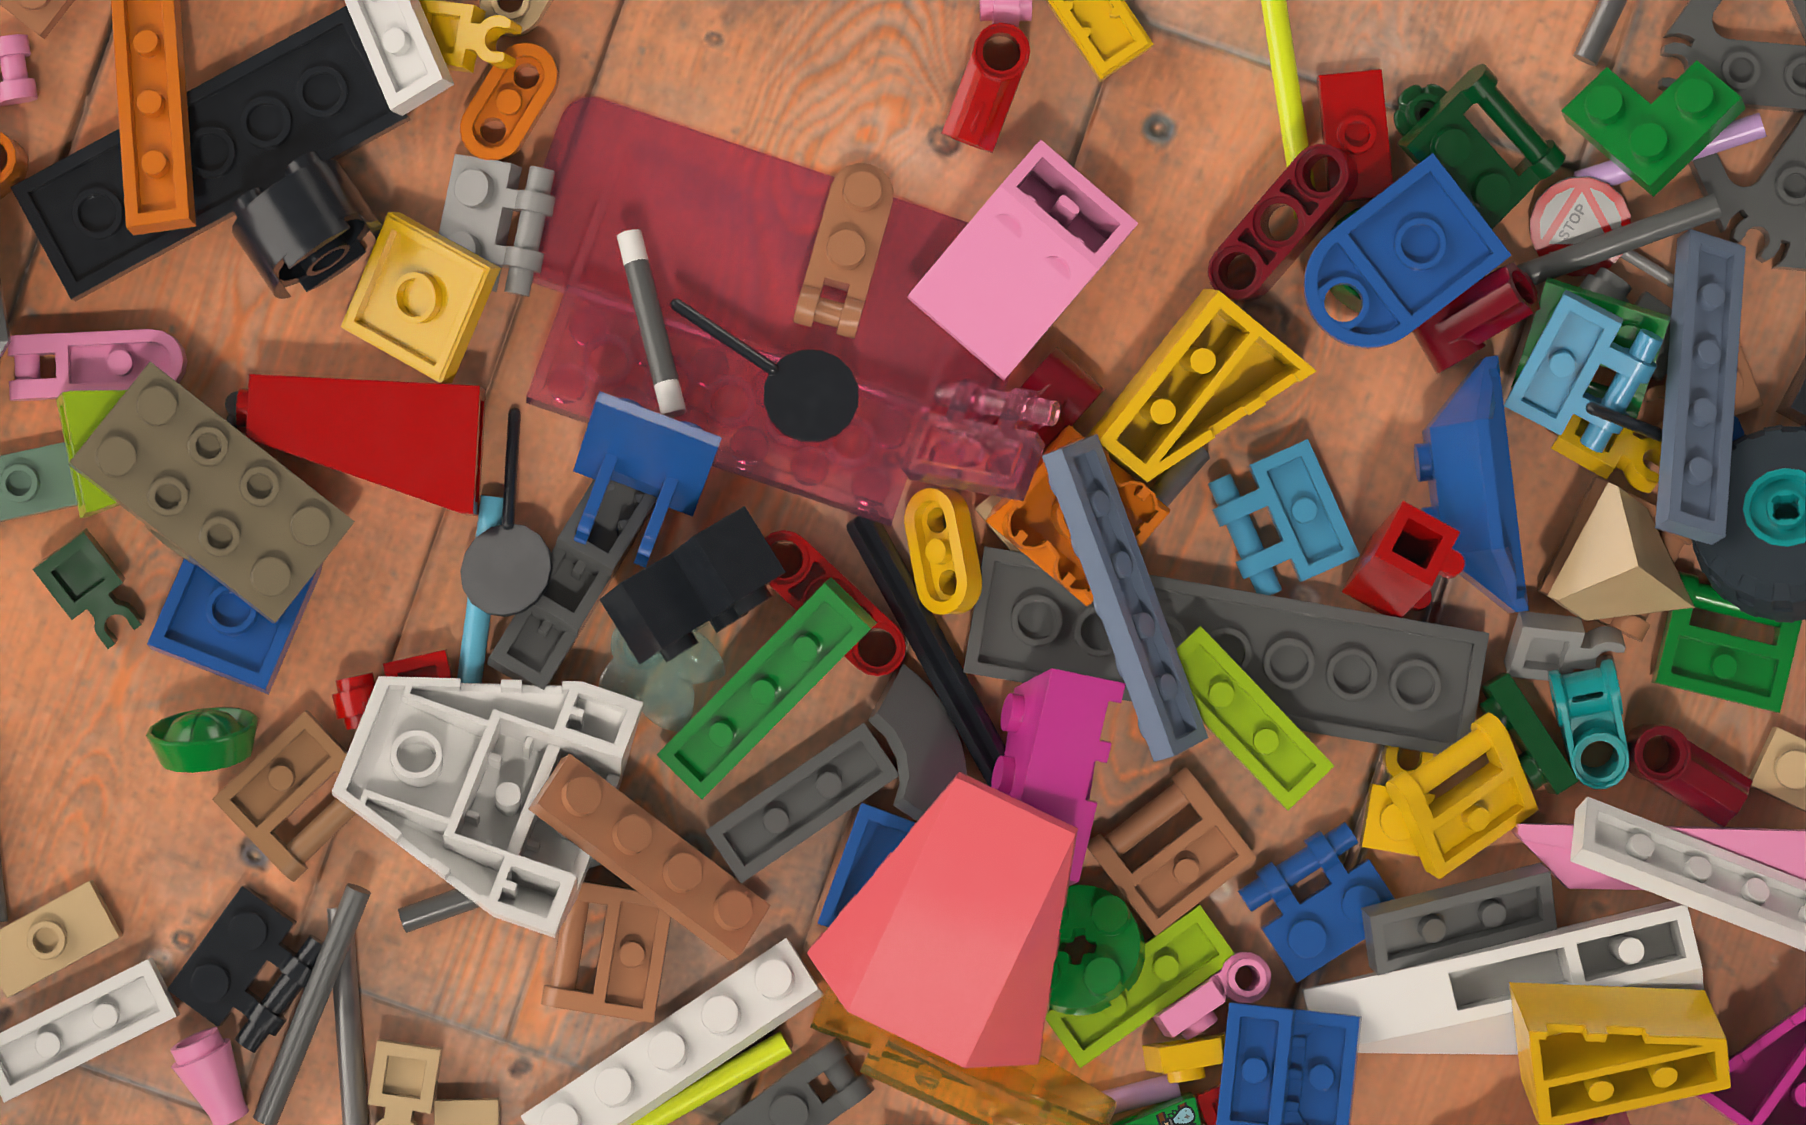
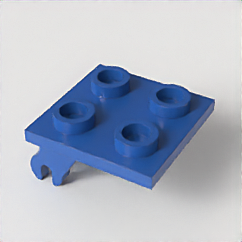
(646, 454)

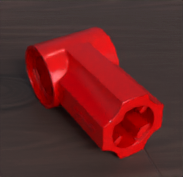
(986, 93)

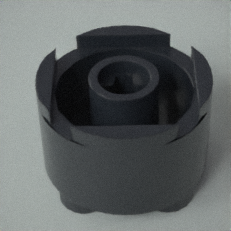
(304, 225)

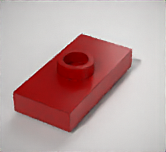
(1357, 124)

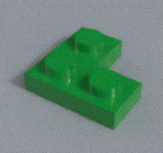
(1658, 137)

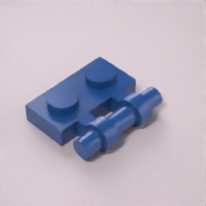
(1329, 919)

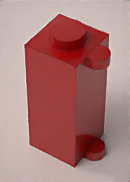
(1404, 562)

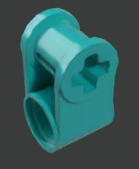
(1590, 711)

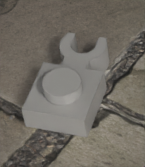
(1557, 642)

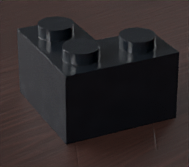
(702, 582)

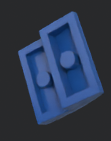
(1288, 1066)

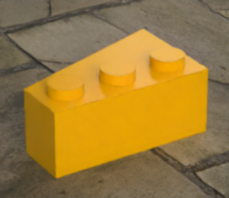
(1195, 385)
(1614, 1048)

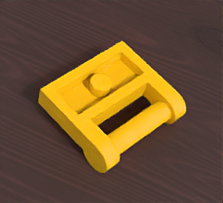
(1473, 810)

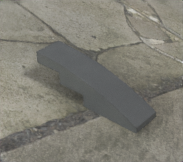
(581, 573)

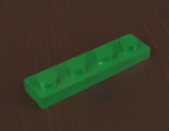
(766, 688)

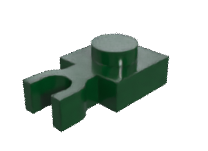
(82, 580)

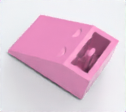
(1022, 260)

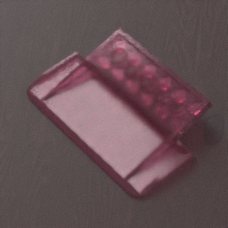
(735, 244)

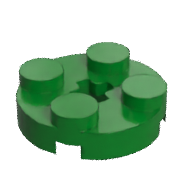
(1117, 956)

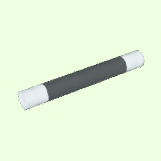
(651, 323)

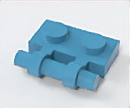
(1565, 362)
(1301, 511)

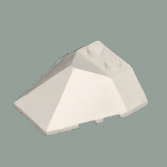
(459, 765)

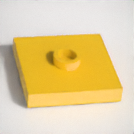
(420, 297)

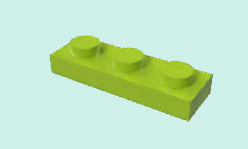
(1250, 722)
(1172, 966)

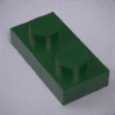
(1540, 756)

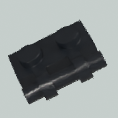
(233, 957)

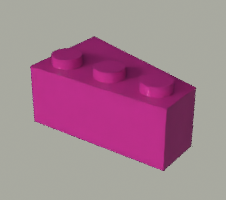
(1054, 746)

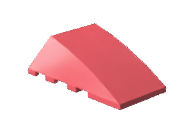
(958, 929)

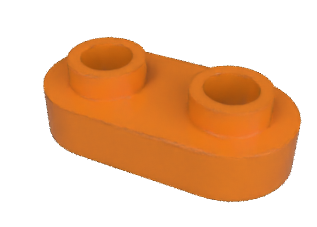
(506, 102)

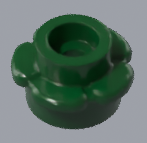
(1412, 101)

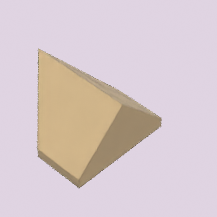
(1619, 564)

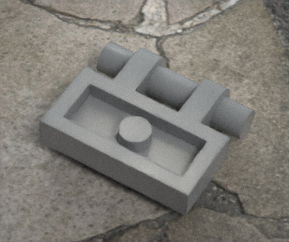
(481, 210)

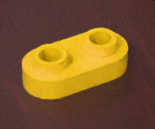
(943, 552)

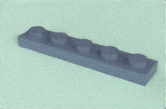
(1700, 387)
(1125, 597)

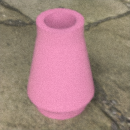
(211, 1075)

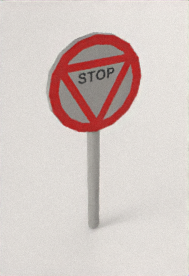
(1579, 211)

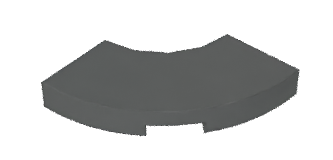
(920, 738)

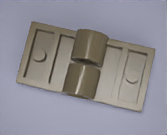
(211, 493)

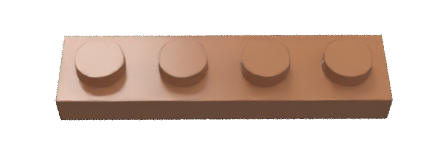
(649, 857)

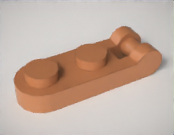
(846, 248)

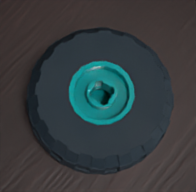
(1764, 548)

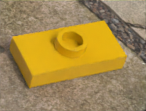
(1102, 32)

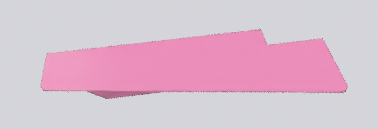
(1771, 847)

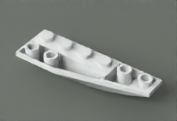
(1466, 998)

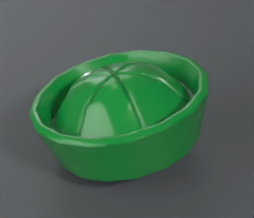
(204, 739)

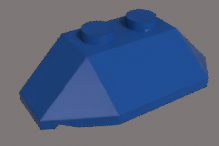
(1472, 484)

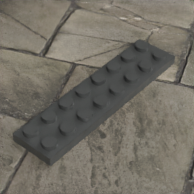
(1317, 662)

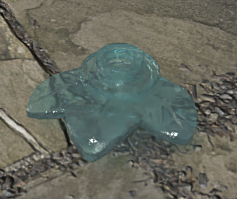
(662, 686)

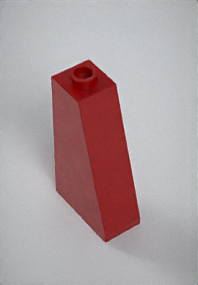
(385, 432)

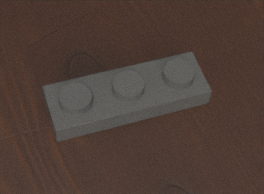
(802, 802)
(1459, 918)

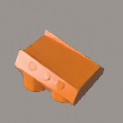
(1041, 530)

